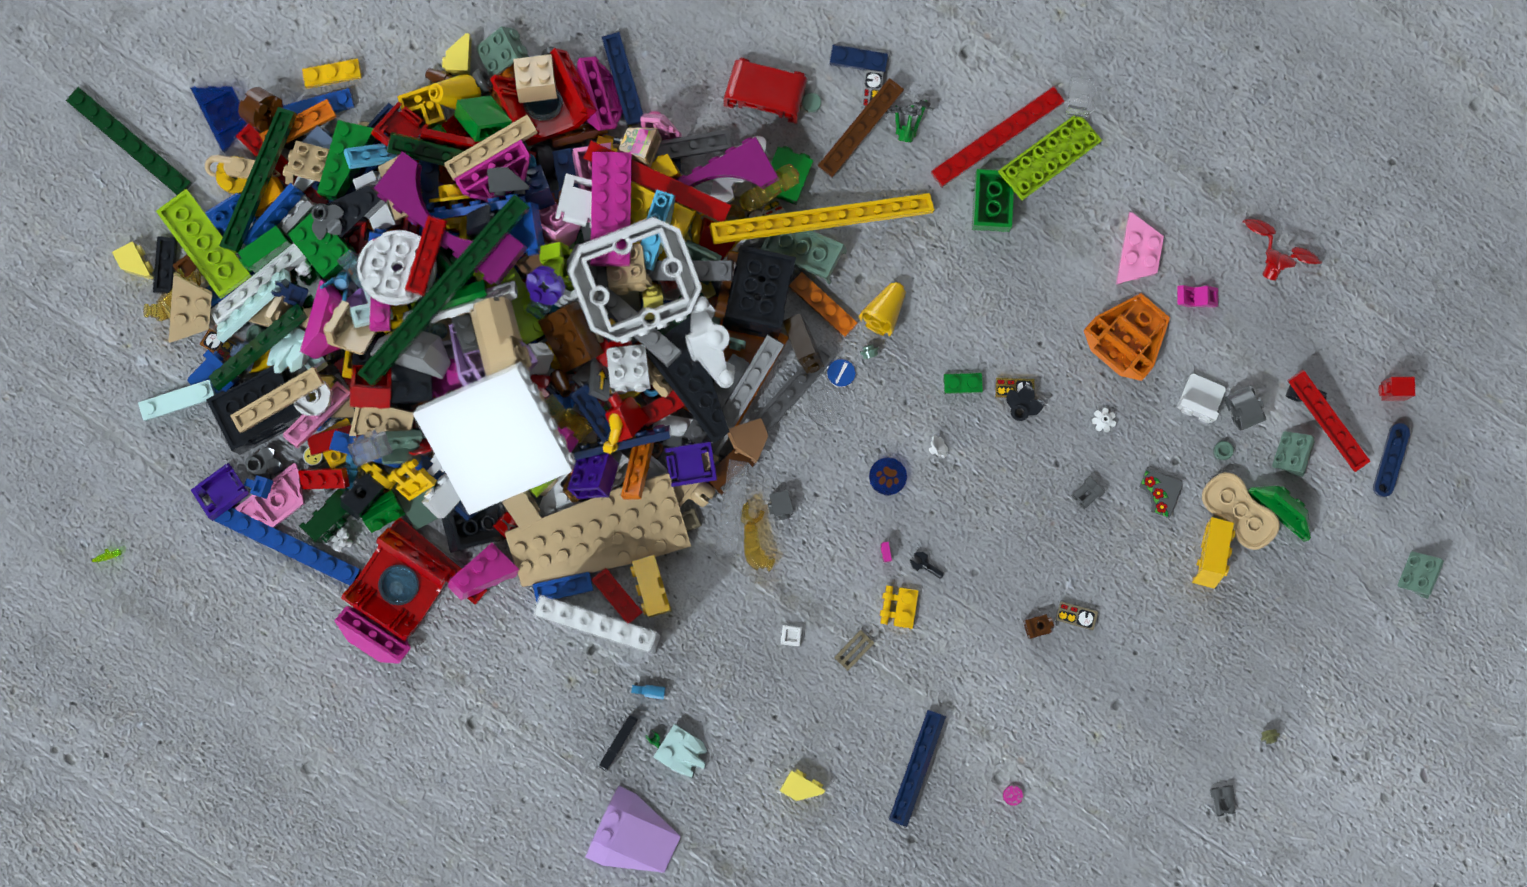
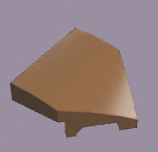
(749, 438)

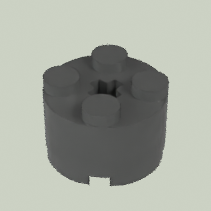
(1245, 408)

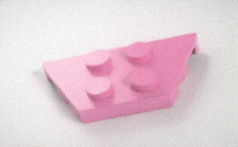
(1140, 250)
(282, 501)

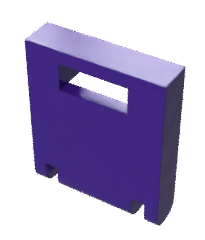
(688, 464)
(224, 490)

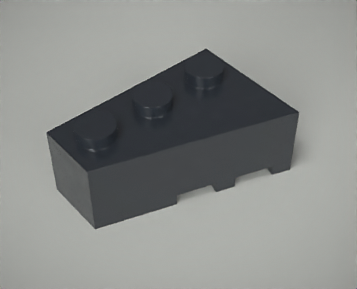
(357, 208)

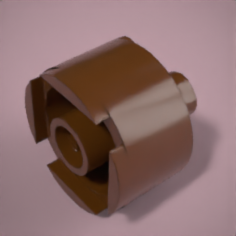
(259, 108)

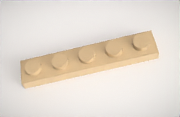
(519, 130)
(277, 400)

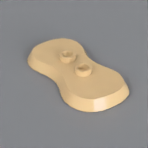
(1229, 499)

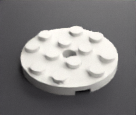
(376, 266)

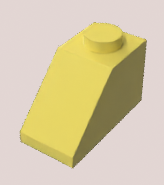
(459, 56)

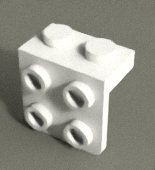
(628, 369)
(1201, 398)

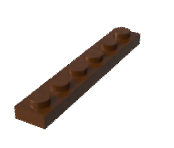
(860, 128)

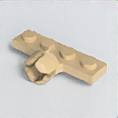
(695, 490)

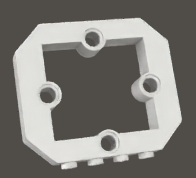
(675, 251)

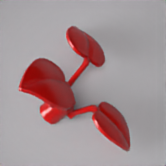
(1275, 260)

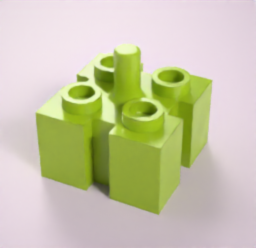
(556, 257)

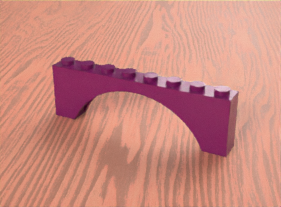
(744, 162)
(403, 189)

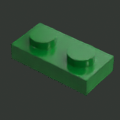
(962, 383)

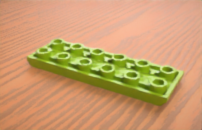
(1050, 156)

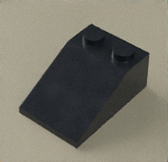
(410, 385)
(474, 532)

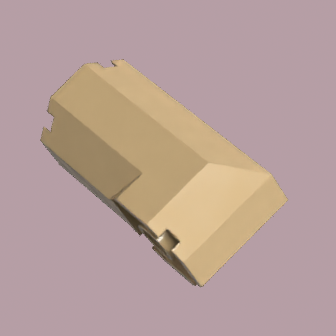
(498, 335)

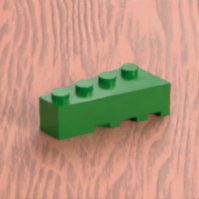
(336, 173)

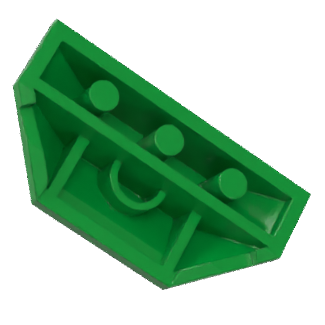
(1287, 509)

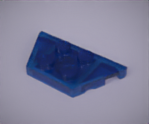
(221, 112)

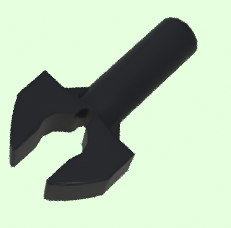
(927, 566)

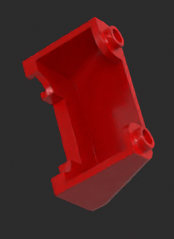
(766, 89)

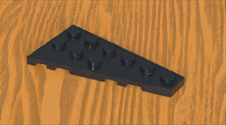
(692, 384)

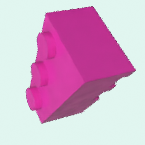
(482, 572)

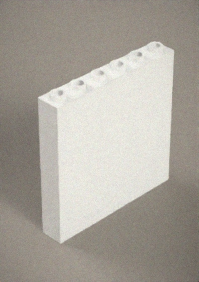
(495, 438)
(597, 624)

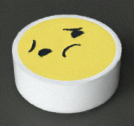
(312, 460)

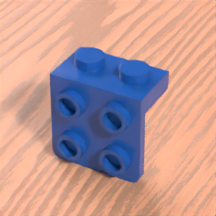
(202, 373)

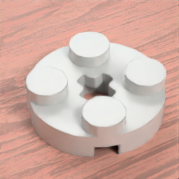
(317, 406)

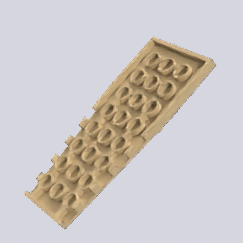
(600, 534)

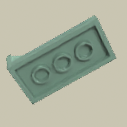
(812, 251)

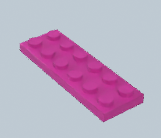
(611, 202)

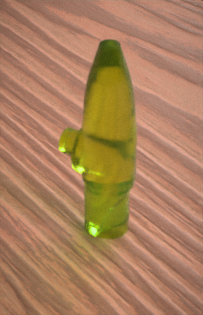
(107, 555)

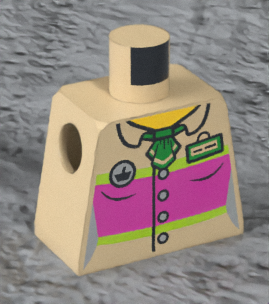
(641, 143)

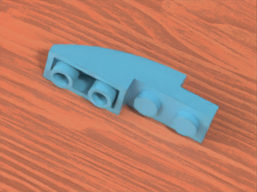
(661, 209)

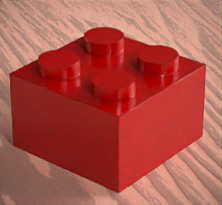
(365, 395)

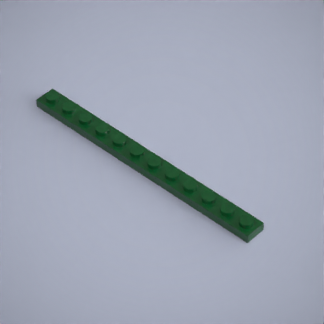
(443, 290)

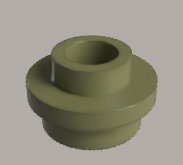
(1270, 736)

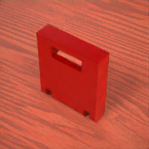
(400, 122)

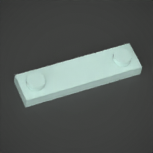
(176, 400)

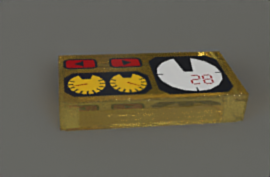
(1003, 385)

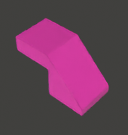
(1197, 297)

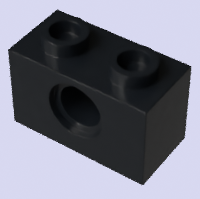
(359, 506)

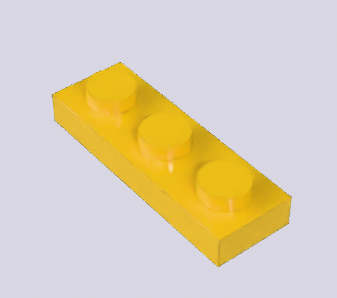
(332, 73)

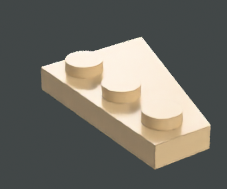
(385, 419)

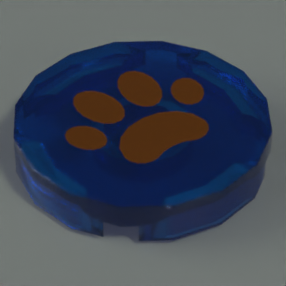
(887, 476)

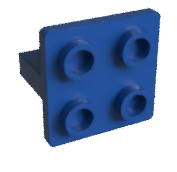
(222, 213)

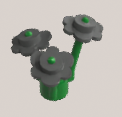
(907, 132)

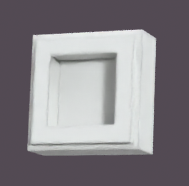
(791, 635)

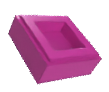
(885, 550)

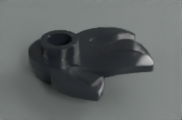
(1026, 400)

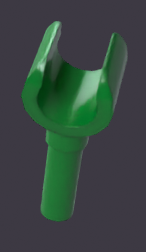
(655, 740)

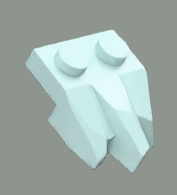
(287, 352)
(681, 751)

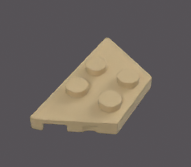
(188, 309)

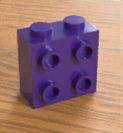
(593, 476)

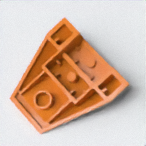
(1128, 336)

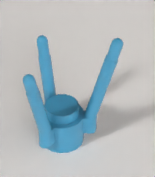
(341, 282)

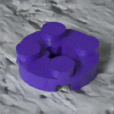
(538, 292)

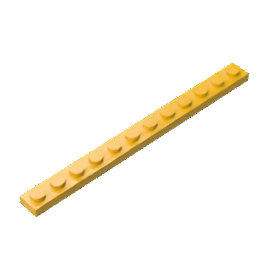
(821, 218)

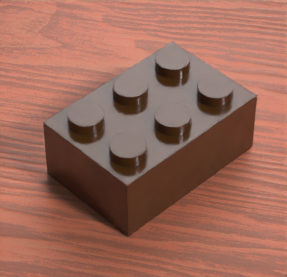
(570, 337)

